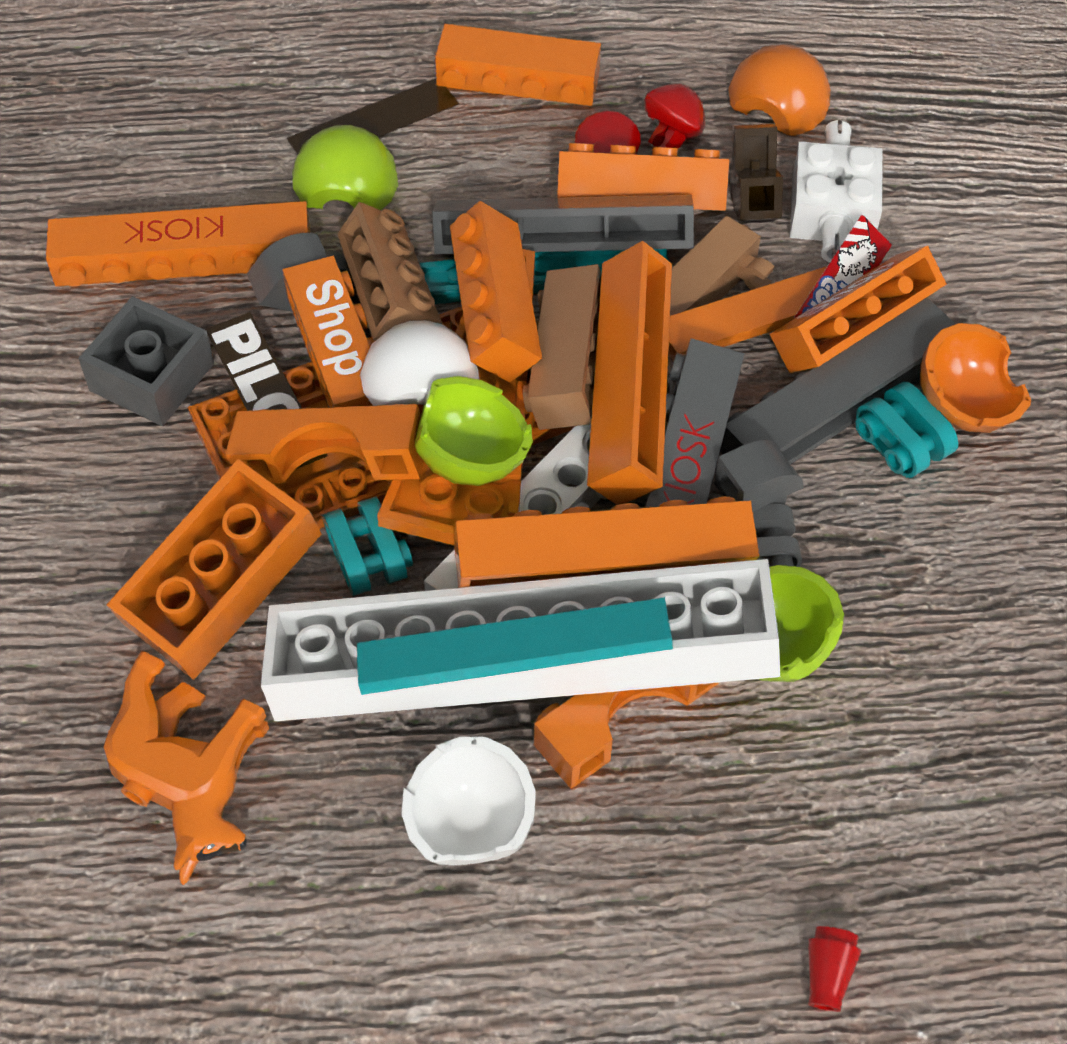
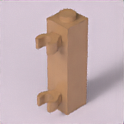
(717, 266)

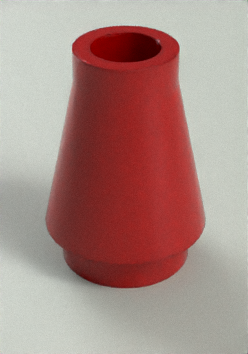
(831, 966)

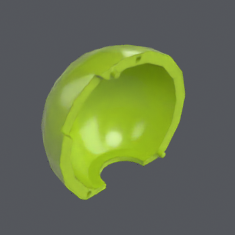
(345, 166)
(471, 432)
(806, 618)

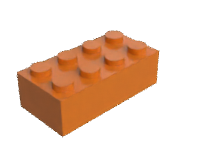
(215, 568)

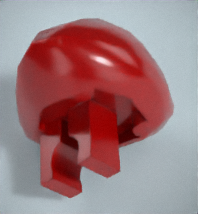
(679, 114)

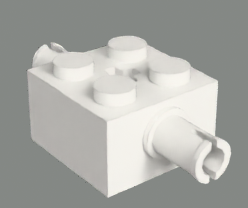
(834, 187)

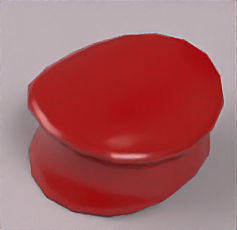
(608, 129)

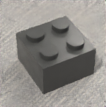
(147, 360)

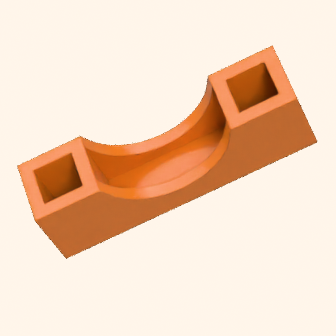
(283, 439)
(578, 735)

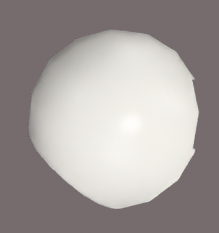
(408, 361)
(469, 802)

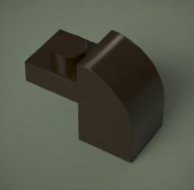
(753, 172)

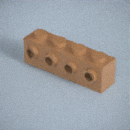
(385, 270)
(567, 332)

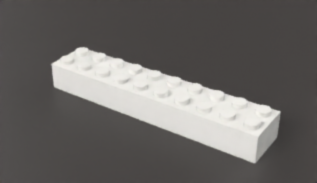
(716, 615)

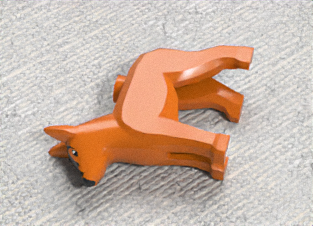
(180, 772)

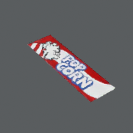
(857, 255)

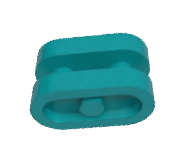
(906, 430)
(390, 555)

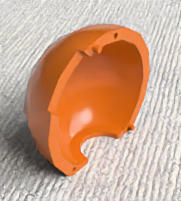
(785, 85)
(969, 379)

